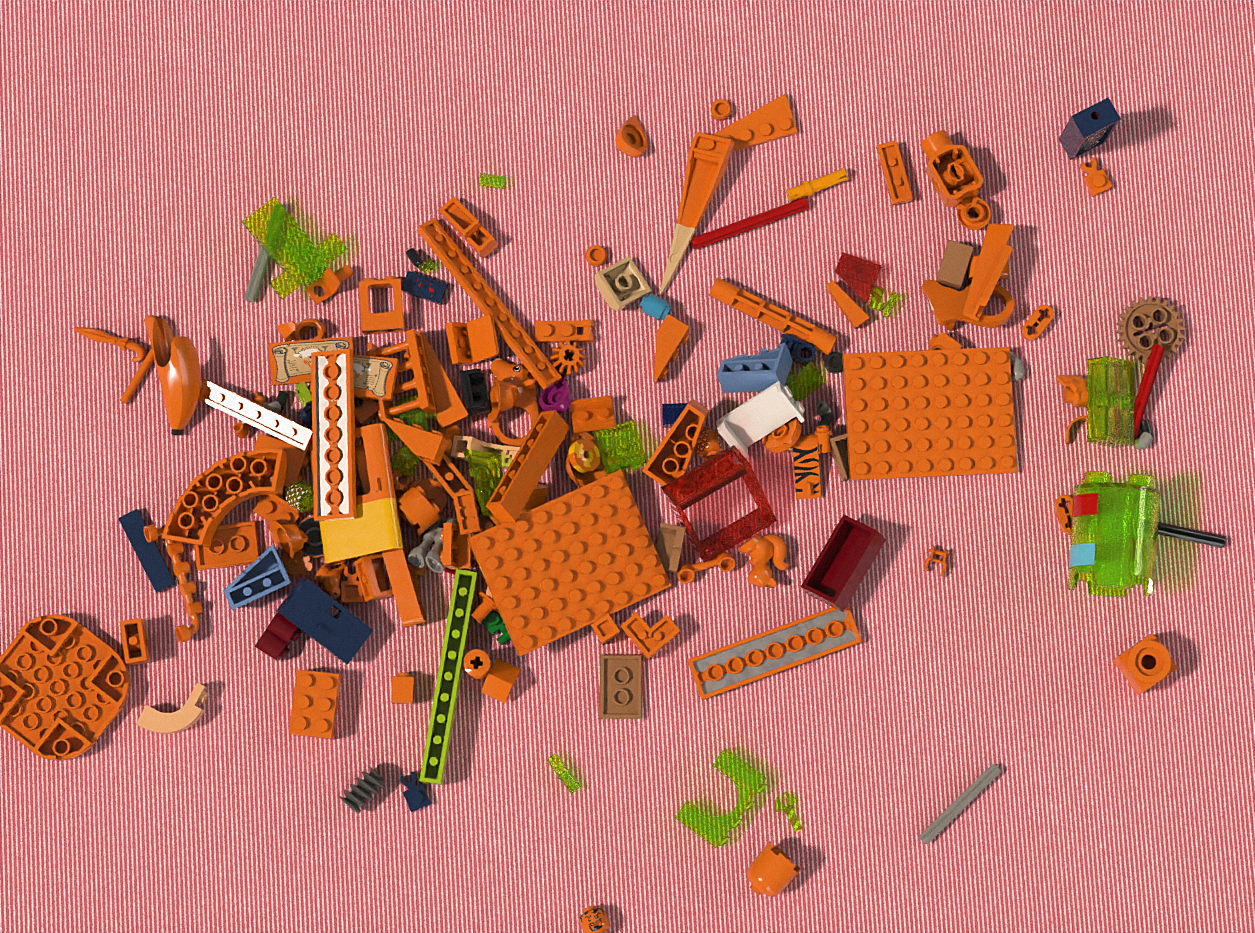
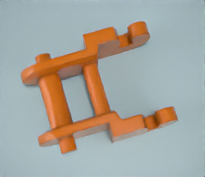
(934, 551)

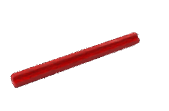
(750, 223)

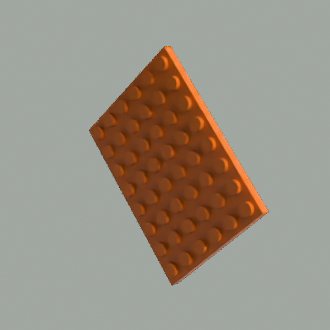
(929, 413)
(569, 562)

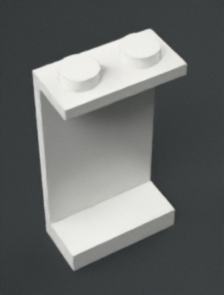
(759, 417)

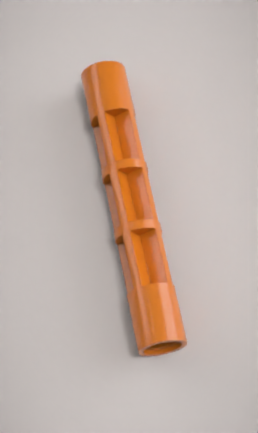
(772, 315)

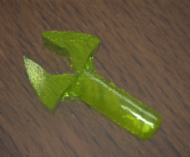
(789, 810)

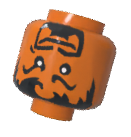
(594, 920)

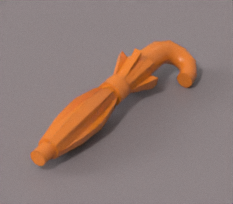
(123, 343)

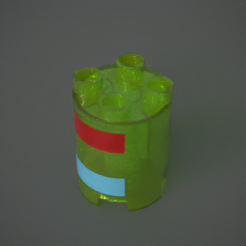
(1114, 534)

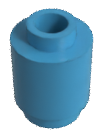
(655, 306)

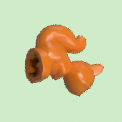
(761, 551)

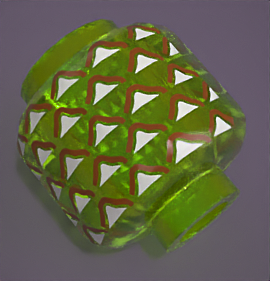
(300, 496)

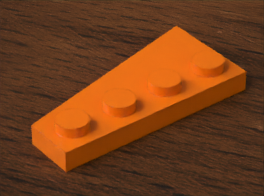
(762, 125)

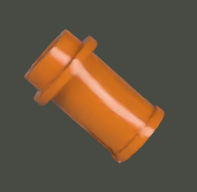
(823, 438)

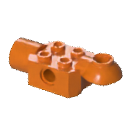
(956, 179)

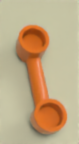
(686, 571)

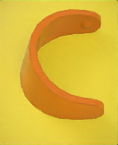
(288, 329)
(1080, 418)

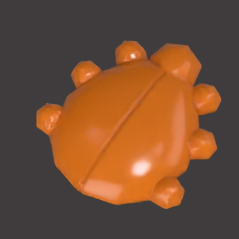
(297, 564)

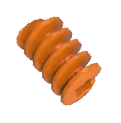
(473, 657)

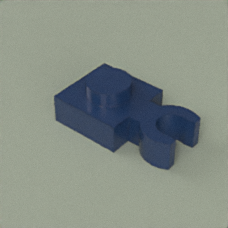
(415, 795)

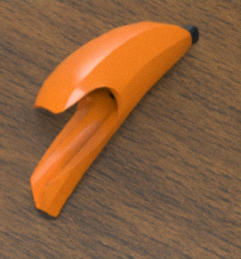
(177, 371)

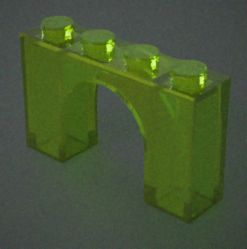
(747, 783)

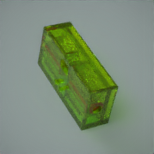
(1110, 402)

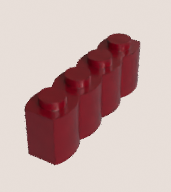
(279, 635)

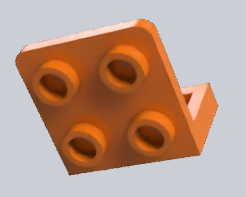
(472, 340)

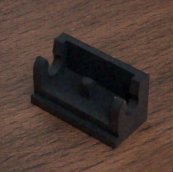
(475, 392)

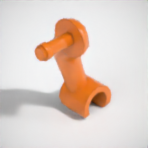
(242, 429)

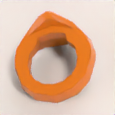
(313, 323)

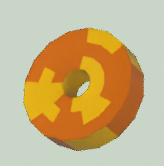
(576, 455)

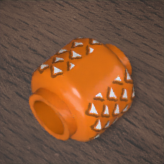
(709, 444)

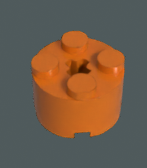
(417, 510)

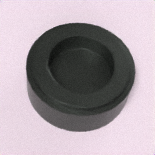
(834, 362)

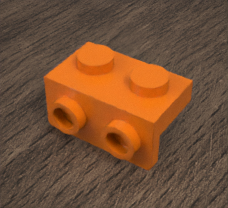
(456, 548)

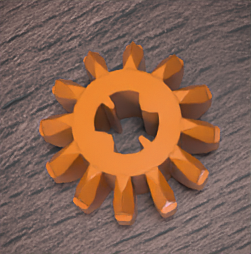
(568, 349)

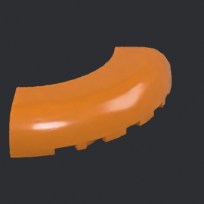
(221, 490)

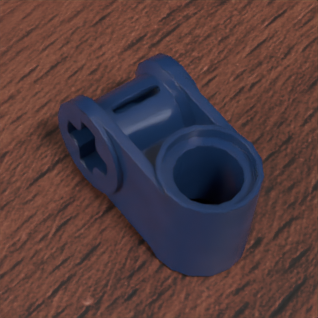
(796, 346)

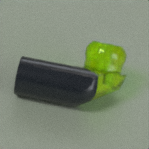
(417, 261)

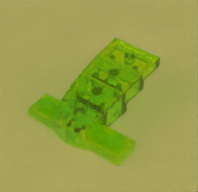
(290, 247)

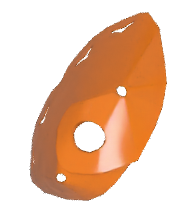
(584, 478)

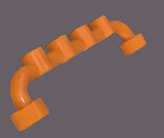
(186, 588)

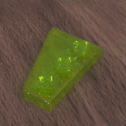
(487, 472)

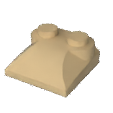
(621, 284)

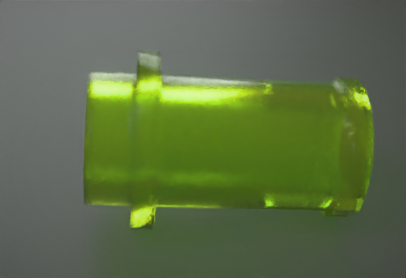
(491, 181)

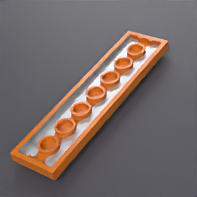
(333, 435)
(773, 651)

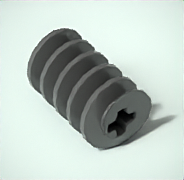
(363, 790)

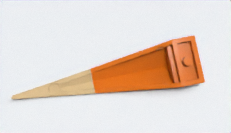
(704, 171)

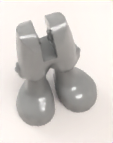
(419, 555)

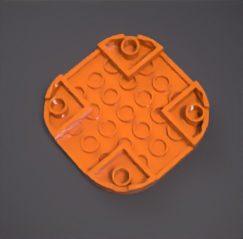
(60, 687)

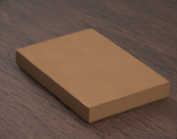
(620, 687)

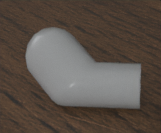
(1018, 368)

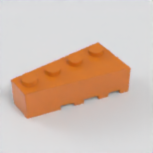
(678, 446)

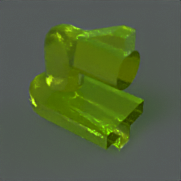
(877, 305)
(404, 461)

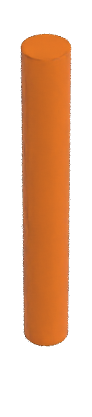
(138, 377)

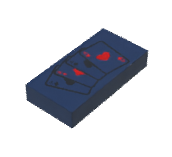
(424, 287)

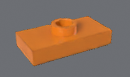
(467, 512)

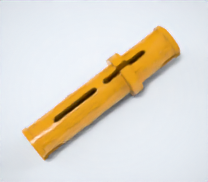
(817, 184)

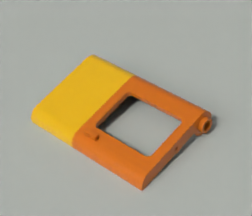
(377, 516)

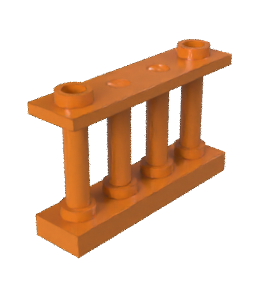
(420, 381)

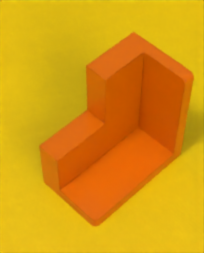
(649, 639)

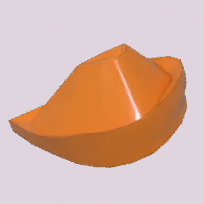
(631, 138)

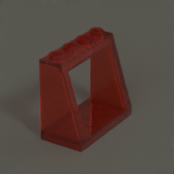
(708, 479)

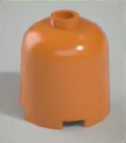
(771, 871)

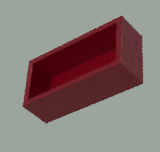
(843, 563)

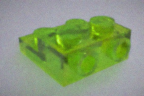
(620, 447)

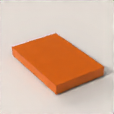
(231, 547)

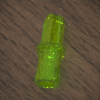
(563, 773)

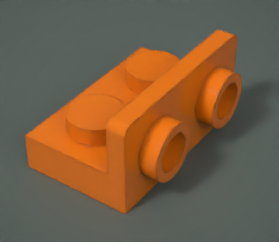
(592, 414)
(274, 508)

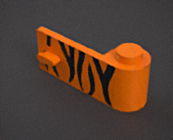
(806, 467)

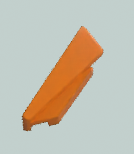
(988, 270)
(447, 402)

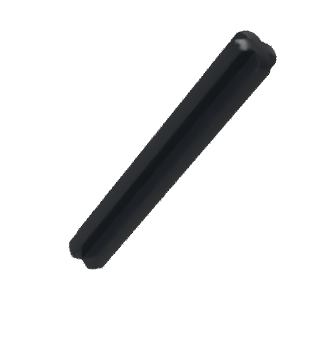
(1191, 535)

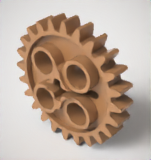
(1144, 312)

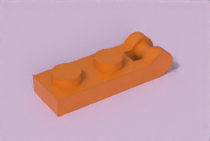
(563, 330)

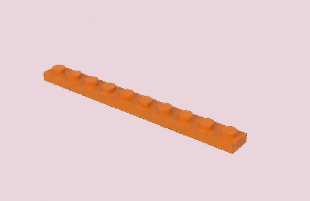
(489, 303)

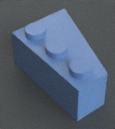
(755, 371)
(258, 579)

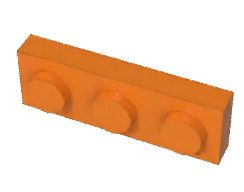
(894, 173)

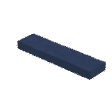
(146, 552)

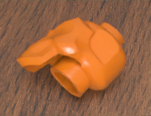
(1076, 391)

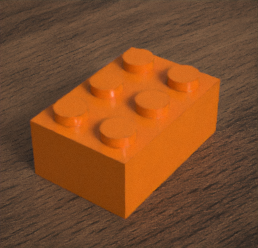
(315, 704)

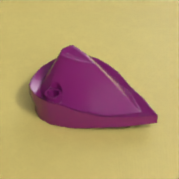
(557, 396)

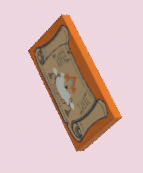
(292, 360)
(374, 377)

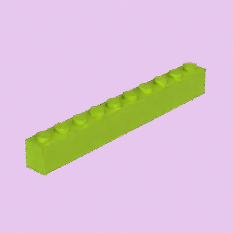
(449, 677)

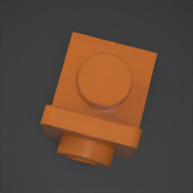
(448, 434)

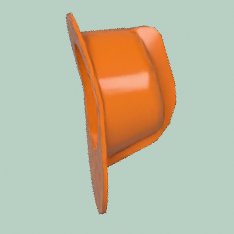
(501, 398)
(287, 537)

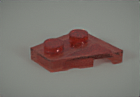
(858, 274)

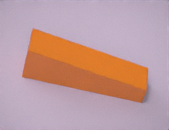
(850, 309)

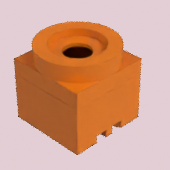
(1145, 663)

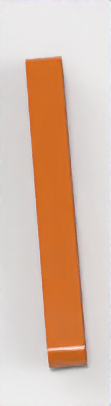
(397, 565)

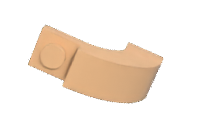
(462, 443)
(177, 721)

